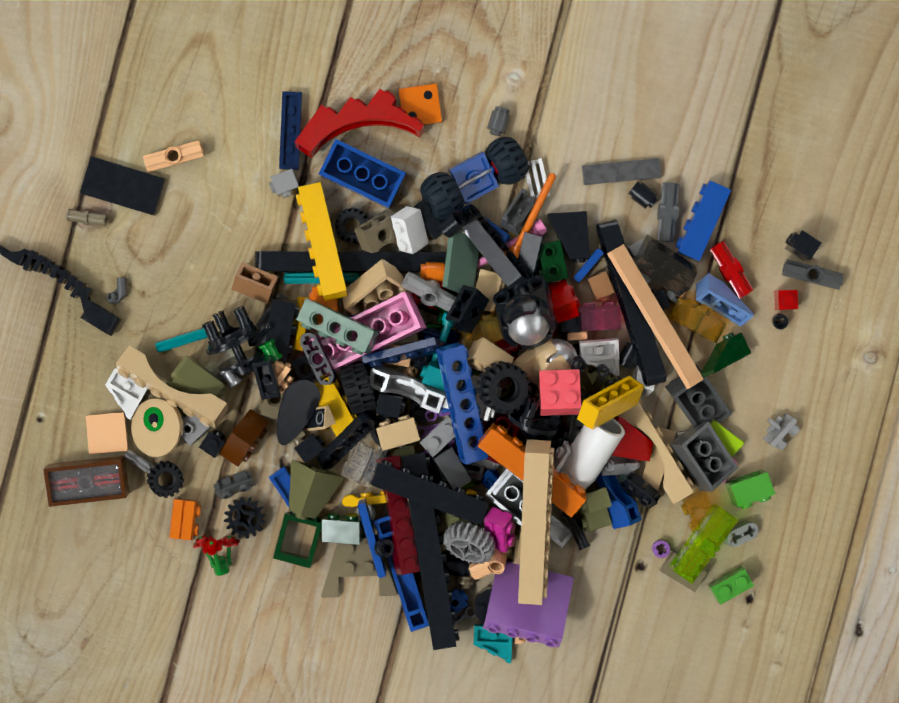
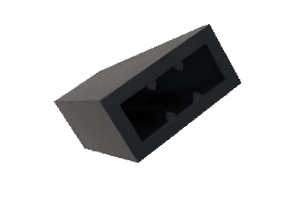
(572, 232)

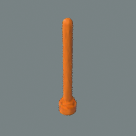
(534, 213)

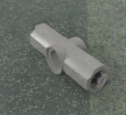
(429, 291)

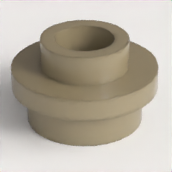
(465, 582)

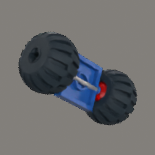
(475, 177)

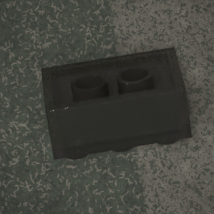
(665, 266)

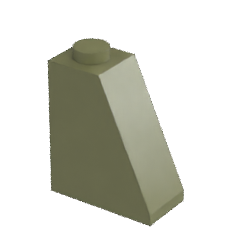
(196, 379)
(311, 489)

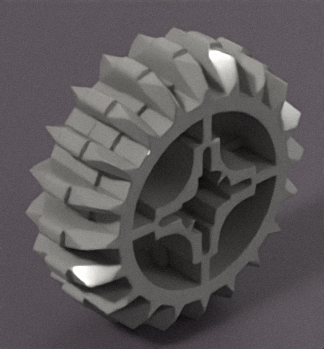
(469, 542)

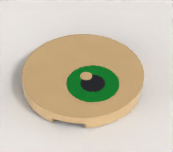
(157, 427)

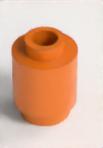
(432, 271)

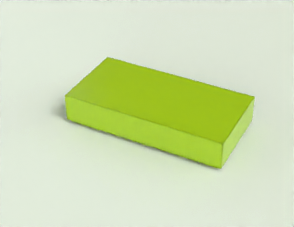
(729, 440)

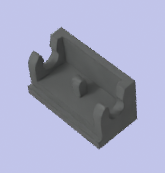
(518, 212)
(450, 468)

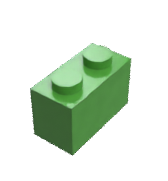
(731, 585)

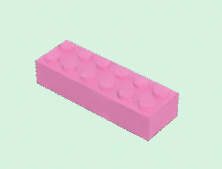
(394, 320)

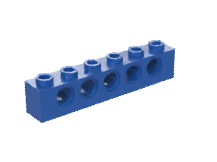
(446, 357)

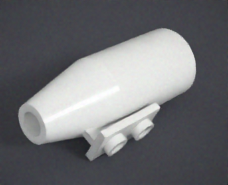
(588, 452)

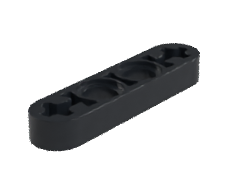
(361, 426)

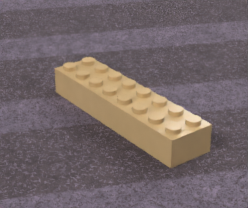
(536, 522)

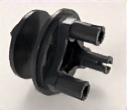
(231, 338)

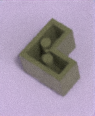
(594, 510)

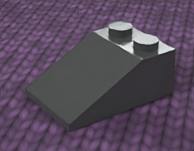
(699, 402)
(508, 494)

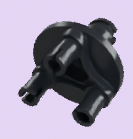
(530, 421)

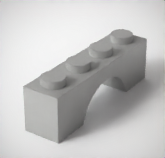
(393, 381)

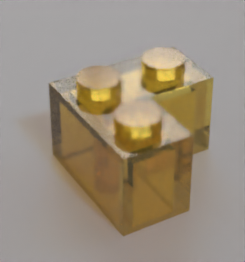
(698, 319)
(486, 328)

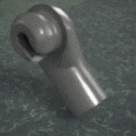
(120, 293)

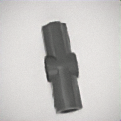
(668, 212)
(824, 276)

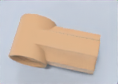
(495, 565)

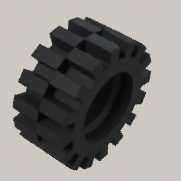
(341, 220)
(177, 479)

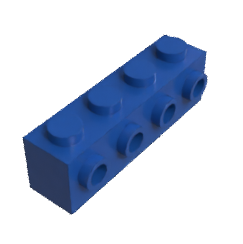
(703, 220)

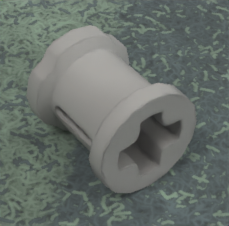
(231, 377)

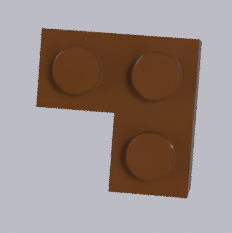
(244, 438)

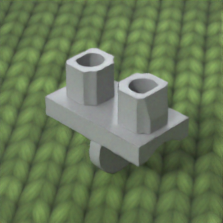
(779, 428)

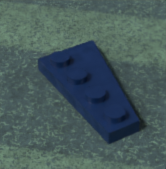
(404, 352)

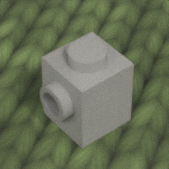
(284, 183)

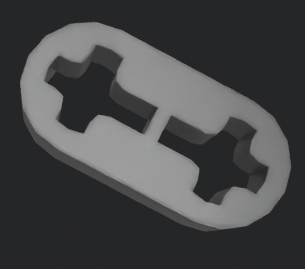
(741, 537)

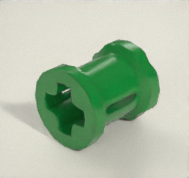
(270, 349)

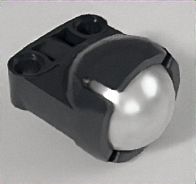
(526, 313)

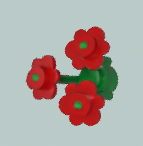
(211, 546)

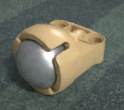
(550, 356)

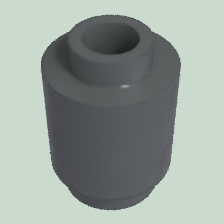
(498, 121)

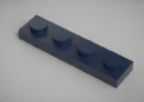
(290, 130)

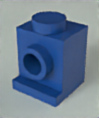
(461, 597)

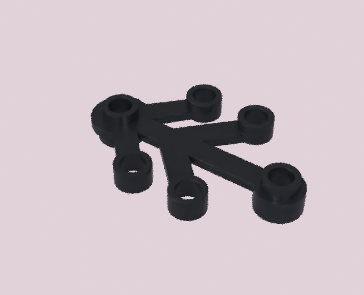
(589, 388)

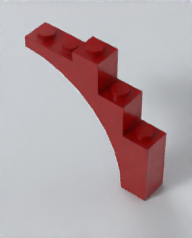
(354, 114)

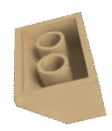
(373, 288)

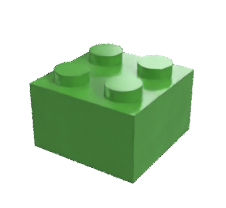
(750, 488)

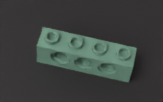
(366, 335)

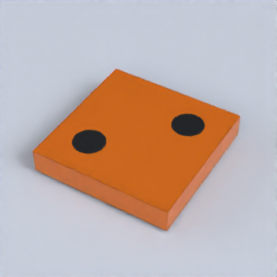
(421, 103)

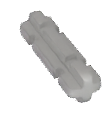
(138, 461)

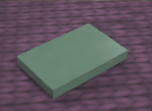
(460, 263)

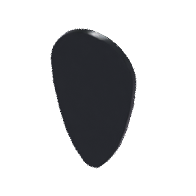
(296, 409)

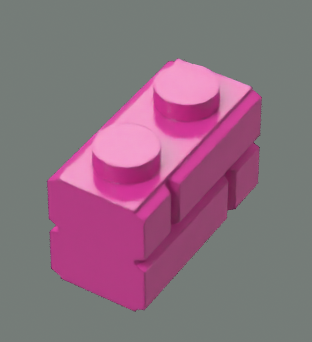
(501, 527)

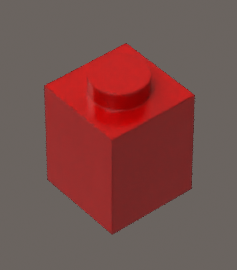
(786, 299)

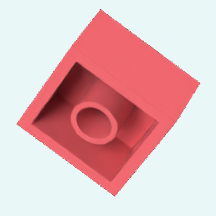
(559, 392)

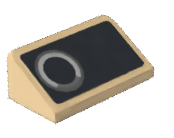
(320, 419)

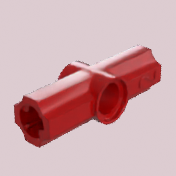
(731, 269)

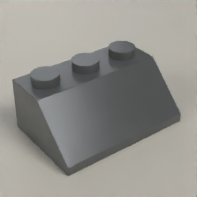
(704, 457)

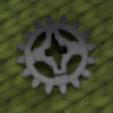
(248, 525)

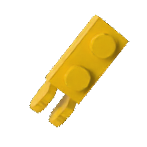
(352, 500)

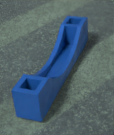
(624, 508)
(406, 584)

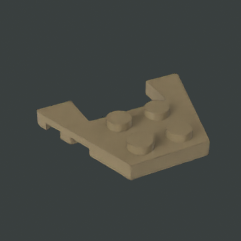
(352, 561)

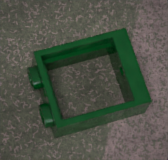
(291, 557)

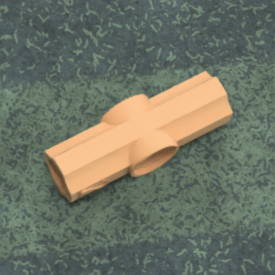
(185, 153)

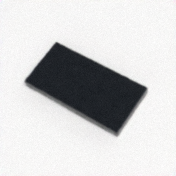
(122, 186)

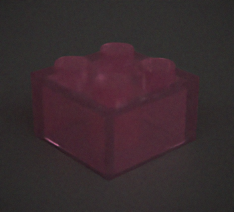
(599, 318)

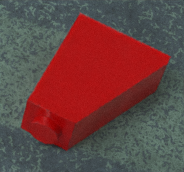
(633, 444)

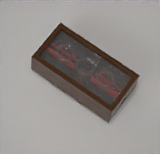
(86, 481)

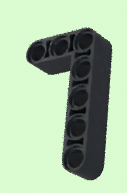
(487, 242)

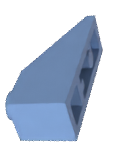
(722, 300)

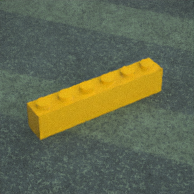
(322, 241)

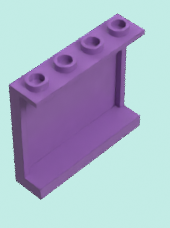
(528, 621)

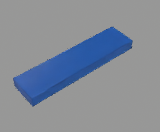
(371, 537)

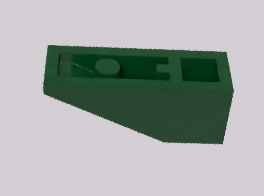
(726, 353)

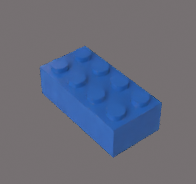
(362, 174)

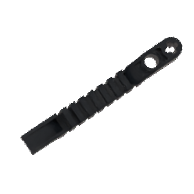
(93, 313)

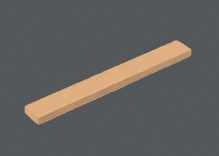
(655, 316)

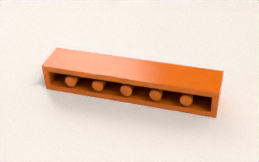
(511, 454)

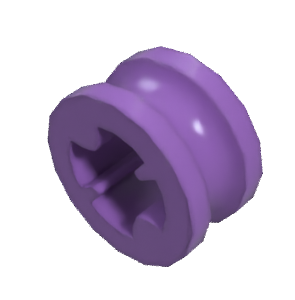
(666, 546)

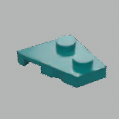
(494, 643)

